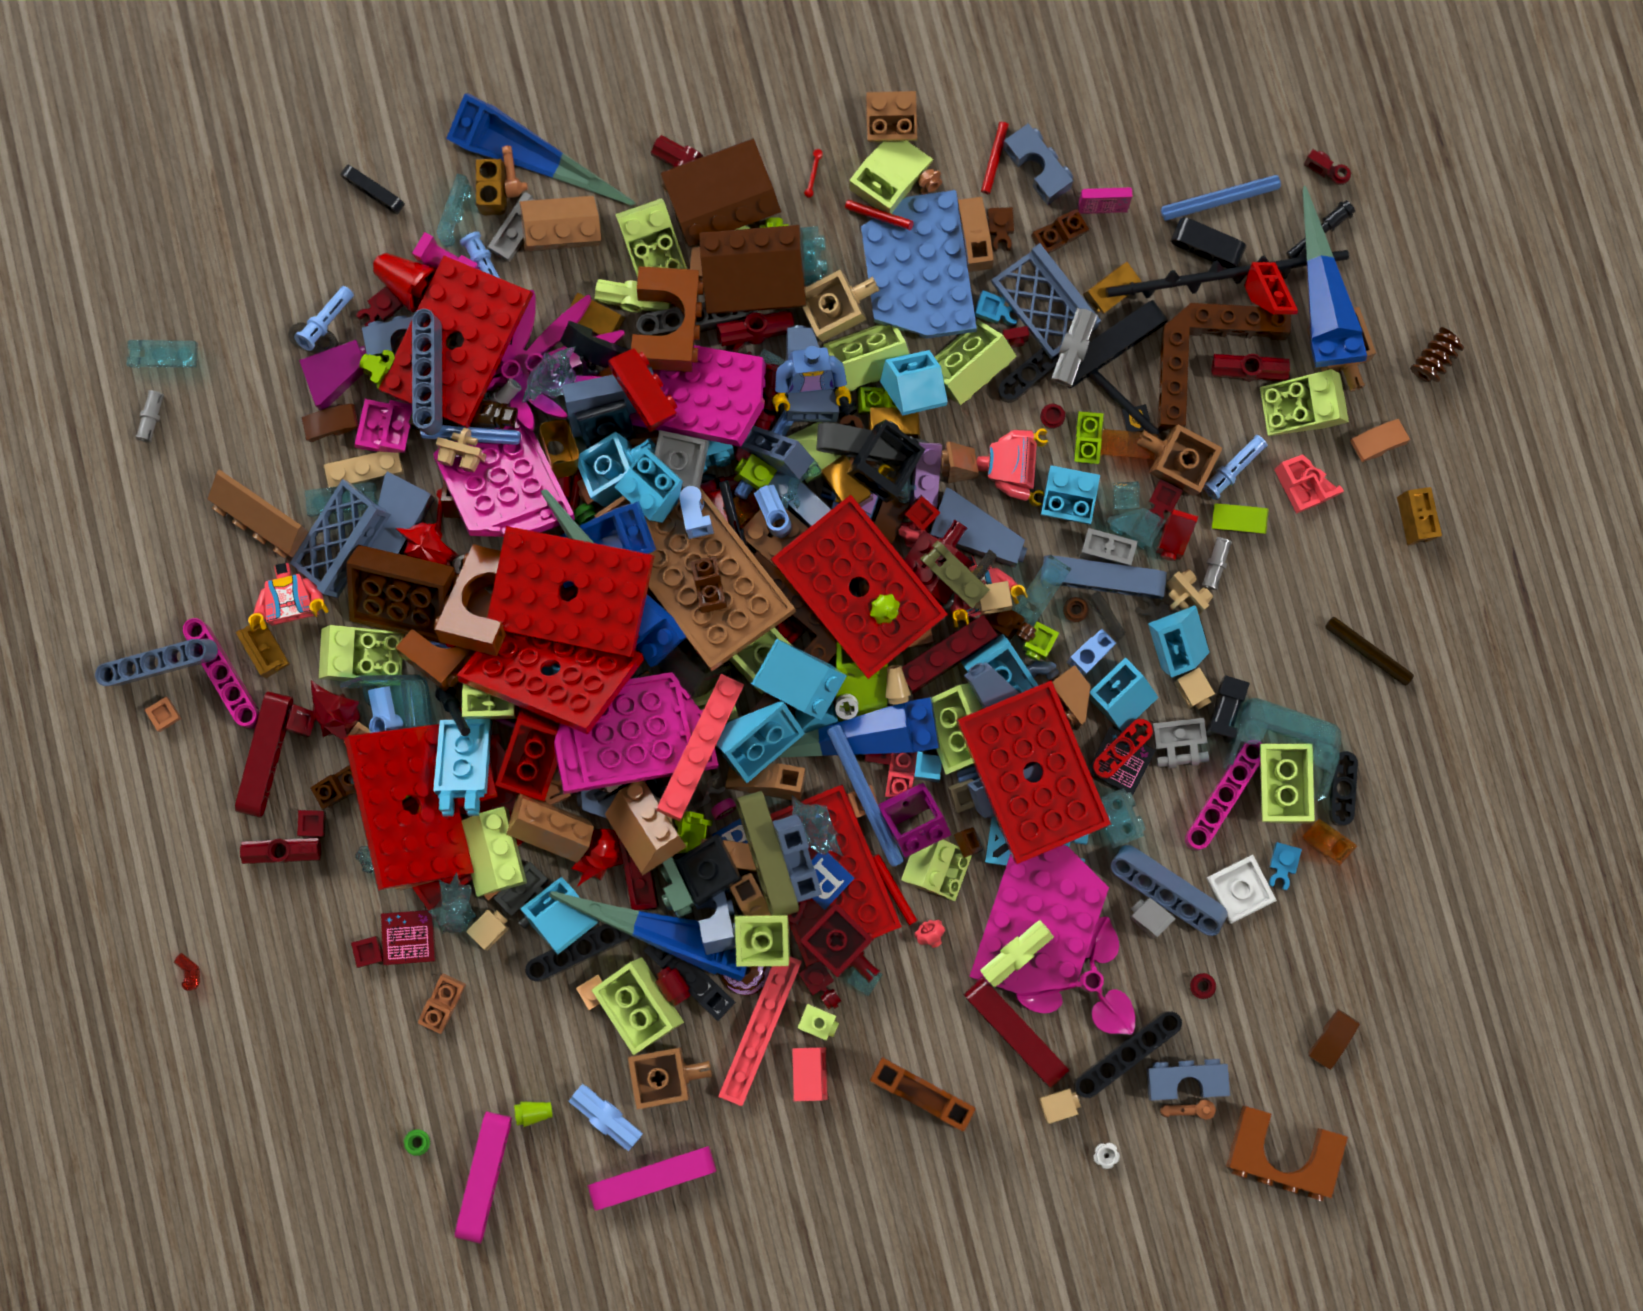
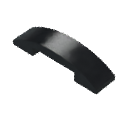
(592, 348)
(700, 985)

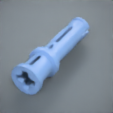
(478, 252)
(318, 325)
(1226, 477)

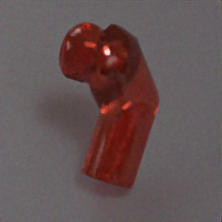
(191, 972)

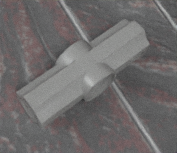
(1074, 347)

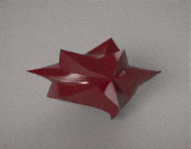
(334, 712)

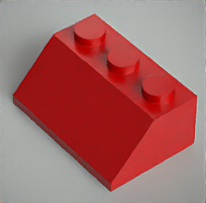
(643, 388)
(530, 756)

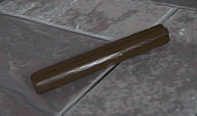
(1369, 651)

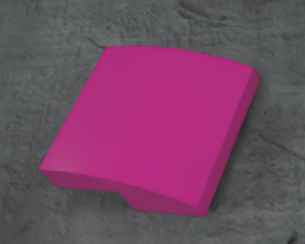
(384, 426)

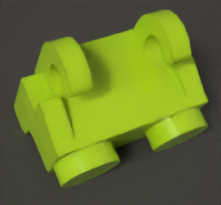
(375, 367)
(692, 829)

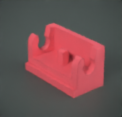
(809, 1074)

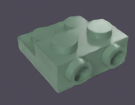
(677, 894)

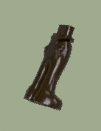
(490, 415)

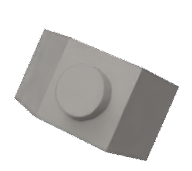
(1151, 917)

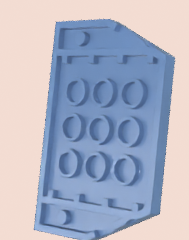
(921, 269)

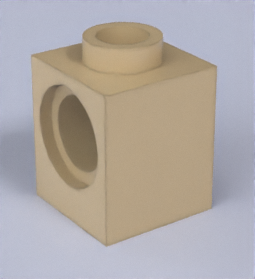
(996, 599)
(1195, 689)
(488, 929)
(1059, 1105)

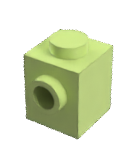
(818, 1022)

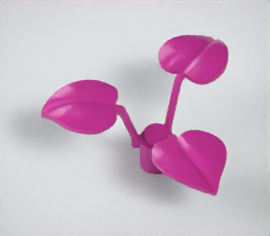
(1114, 1011)

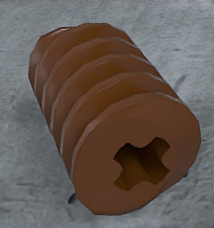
(1437, 356)

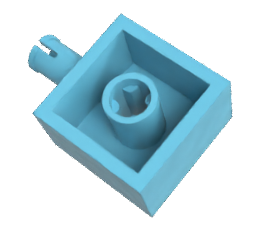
(606, 464)

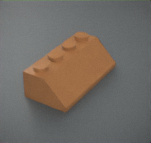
(256, 514)

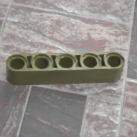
(767, 854)

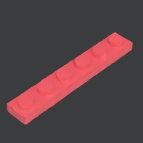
(700, 747)
(759, 1032)

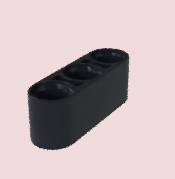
(1208, 243)

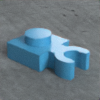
(992, 308)
(1285, 861)

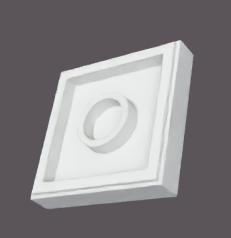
(1241, 888)

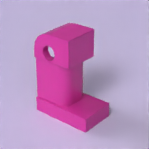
(430, 254)

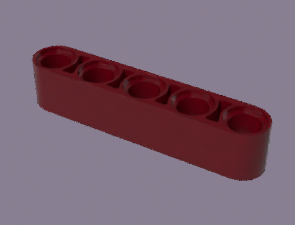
(263, 755)
(1016, 1032)

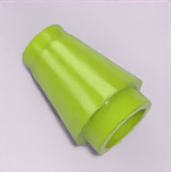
(532, 1112)

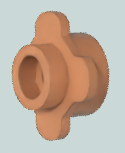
(929, 181)

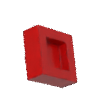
(922, 512)

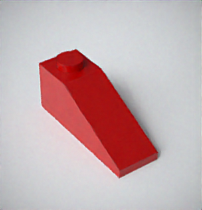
(1268, 289)
(1176, 535)

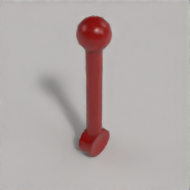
(817, 154)
(439, 514)

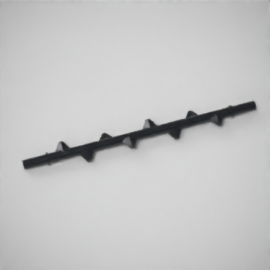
(1215, 273)

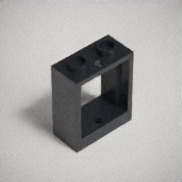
(872, 478)

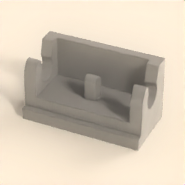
(1108, 548)

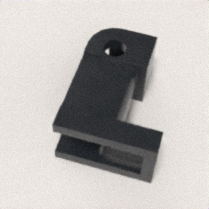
(1226, 709)

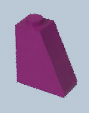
(333, 372)

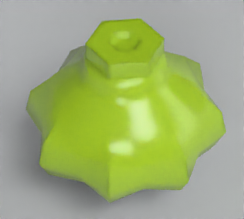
(885, 608)

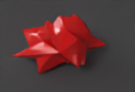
(426, 545)
(601, 855)

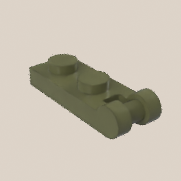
(955, 575)

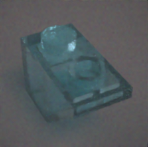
(1139, 523)

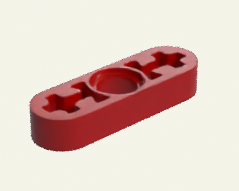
(1140, 740)

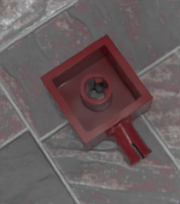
(924, 545)
(854, 942)

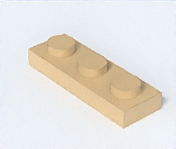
(363, 468)

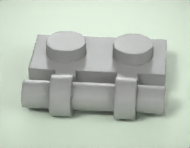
(1180, 734)

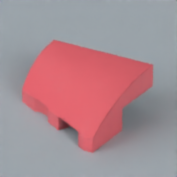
(1305, 483)

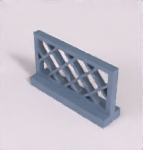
(1059, 284)
(364, 533)

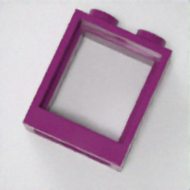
(917, 800)

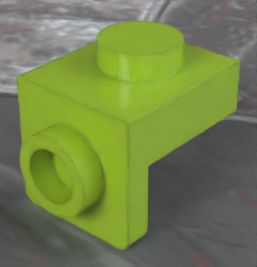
(754, 472)
(1042, 643)

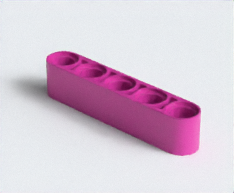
(230, 682)
(1216, 804)
(483, 1177)
(651, 1178)

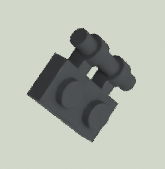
(516, 897)

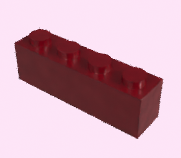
(948, 653)

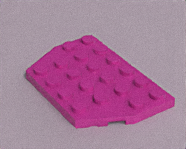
(715, 399)
(505, 487)
(633, 739)
(1068, 902)

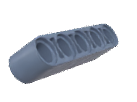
(420, 362)
(1114, 578)
(146, 666)
(1169, 890)

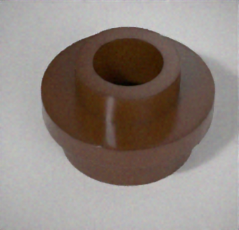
(1075, 601)

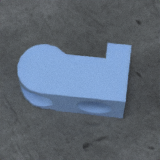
(692, 505)
(1091, 652)

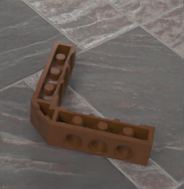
(1199, 320)
(821, 647)

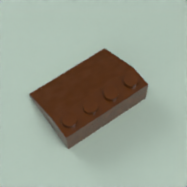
(721, 191)
(753, 269)
(397, 591)

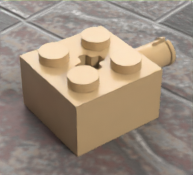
(846, 305)

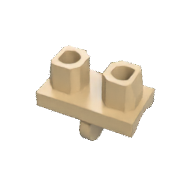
(470, 455)
(1185, 594)

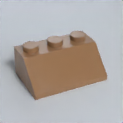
(560, 223)
(550, 828)
(642, 829)

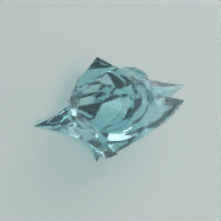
(550, 375)
(817, 827)
(454, 906)

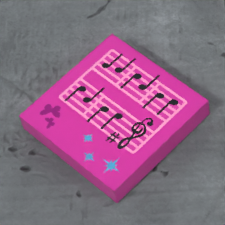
(1105, 200)

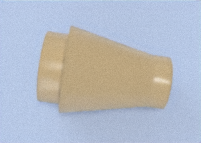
(896, 685)

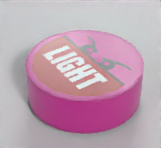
(723, 808)

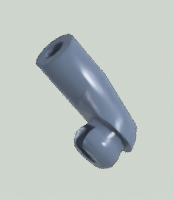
(1043, 667)

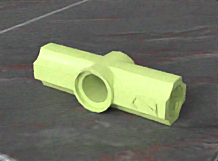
(625, 296)
(1017, 953)

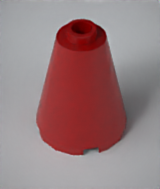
(404, 278)

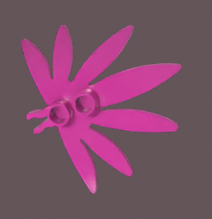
(519, 363)

